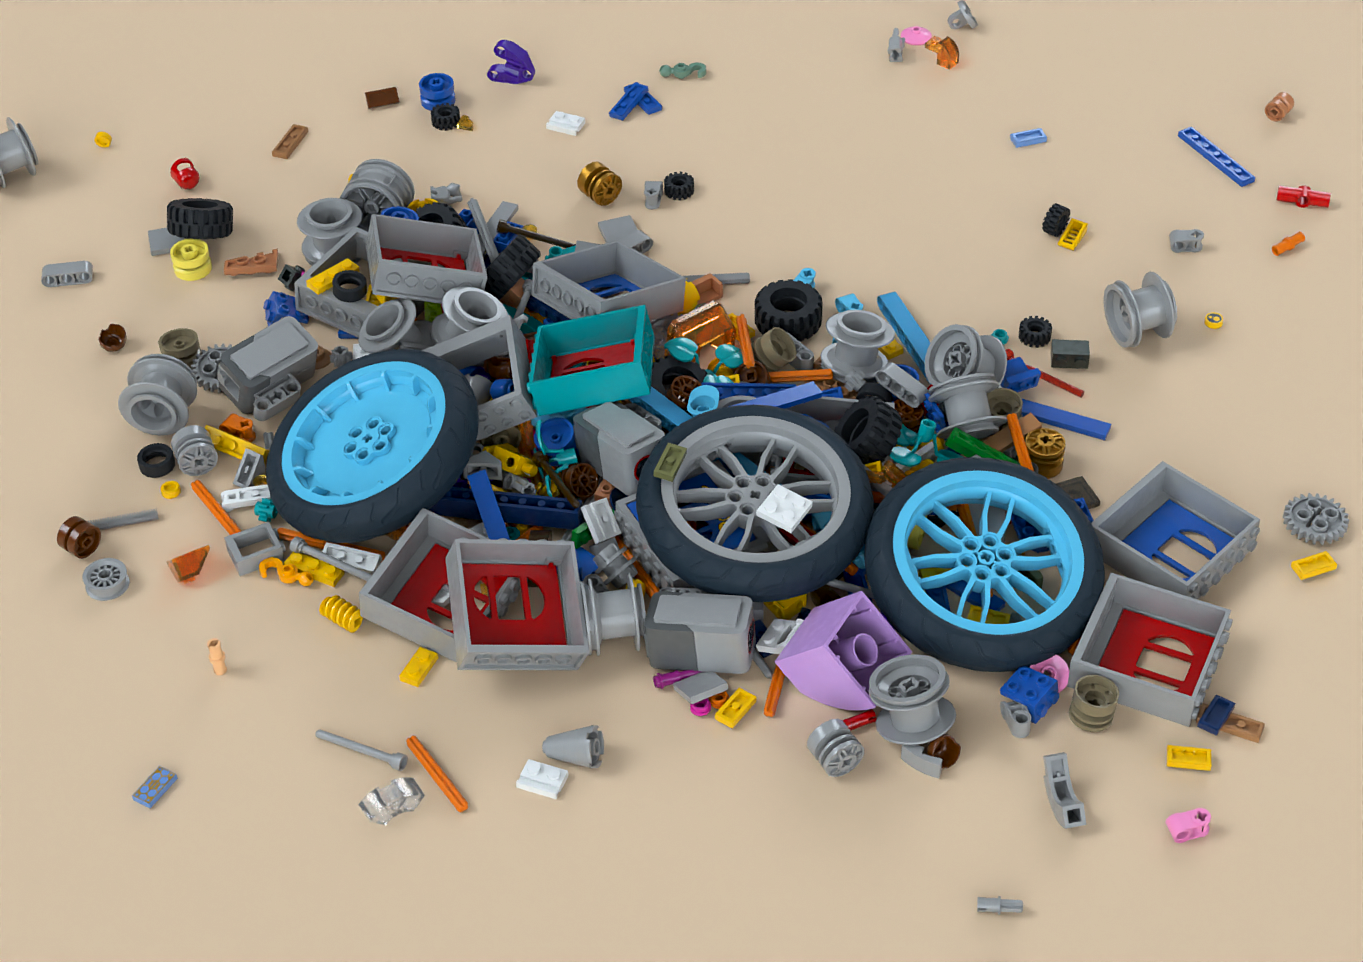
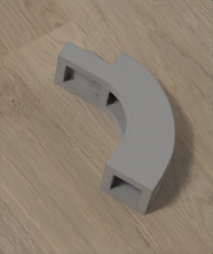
(1064, 803)

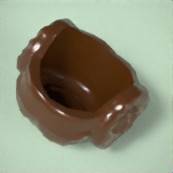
(498, 368)

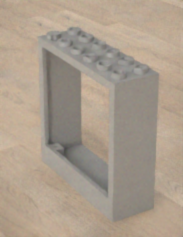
(325, 306)
(483, 344)

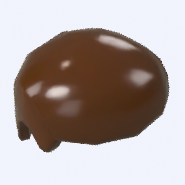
(113, 338)
(946, 749)

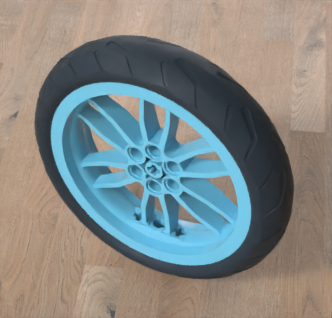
(948, 635)

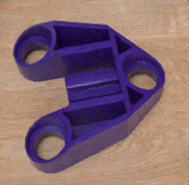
(516, 66)

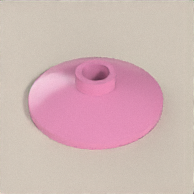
(916, 35)
(1057, 669)

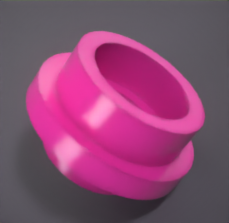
(701, 708)

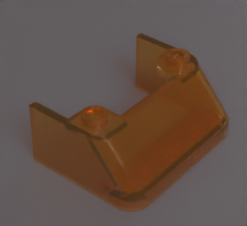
(704, 326)

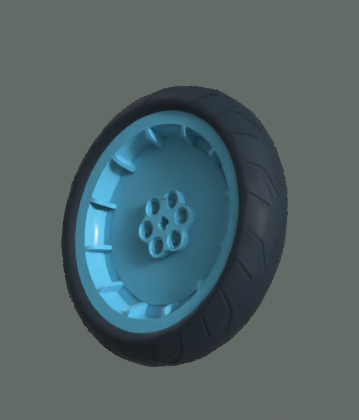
(372, 445)

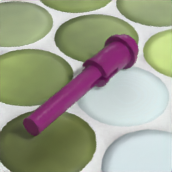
(669, 678)

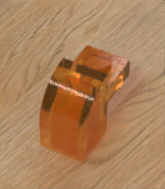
(946, 51)

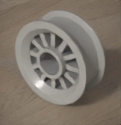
(106, 579)

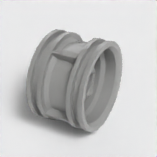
(378, 186)

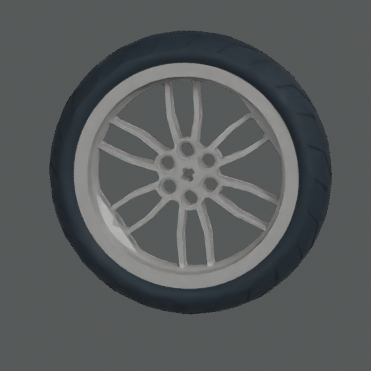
(736, 572)

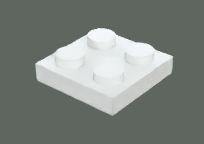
(784, 508)

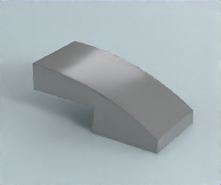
(924, 763)

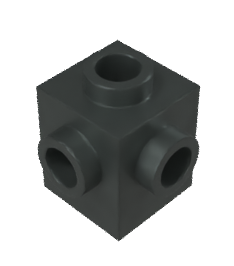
(290, 275)

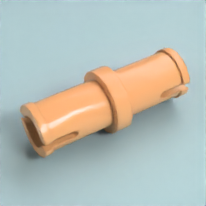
(216, 656)

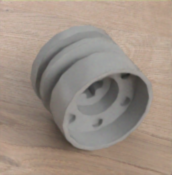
(194, 450)
(835, 747)

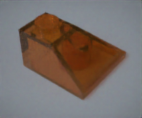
(188, 565)

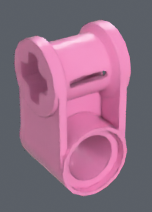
(1186, 825)

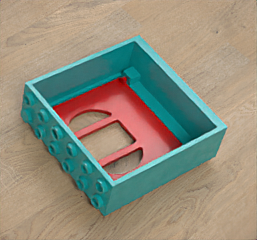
(616, 338)

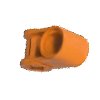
(239, 427)

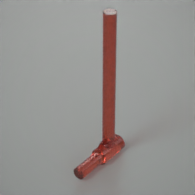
(1053, 380)

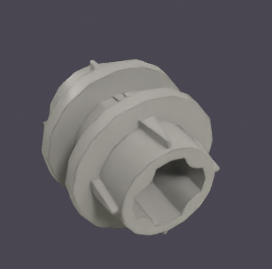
(615, 565)

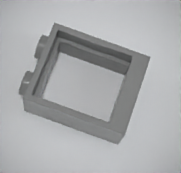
(251, 536)

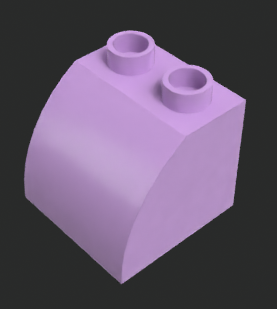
(839, 650)

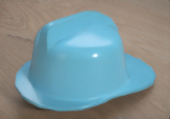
(702, 400)

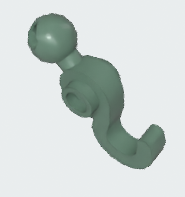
(682, 70)

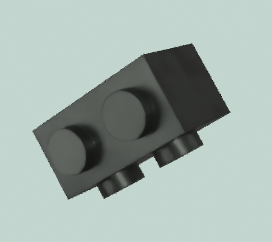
(1070, 354)

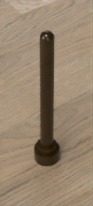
(504, 227)
(542, 461)

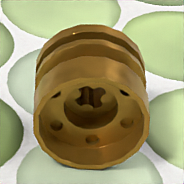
(599, 183)
(1046, 450)

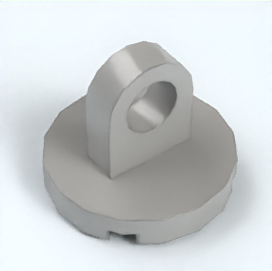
(964, 15)

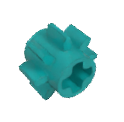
(265, 510)

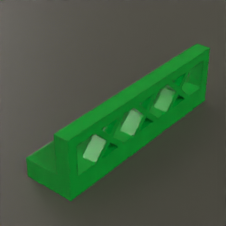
(970, 446)

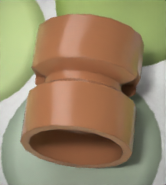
(1279, 106)

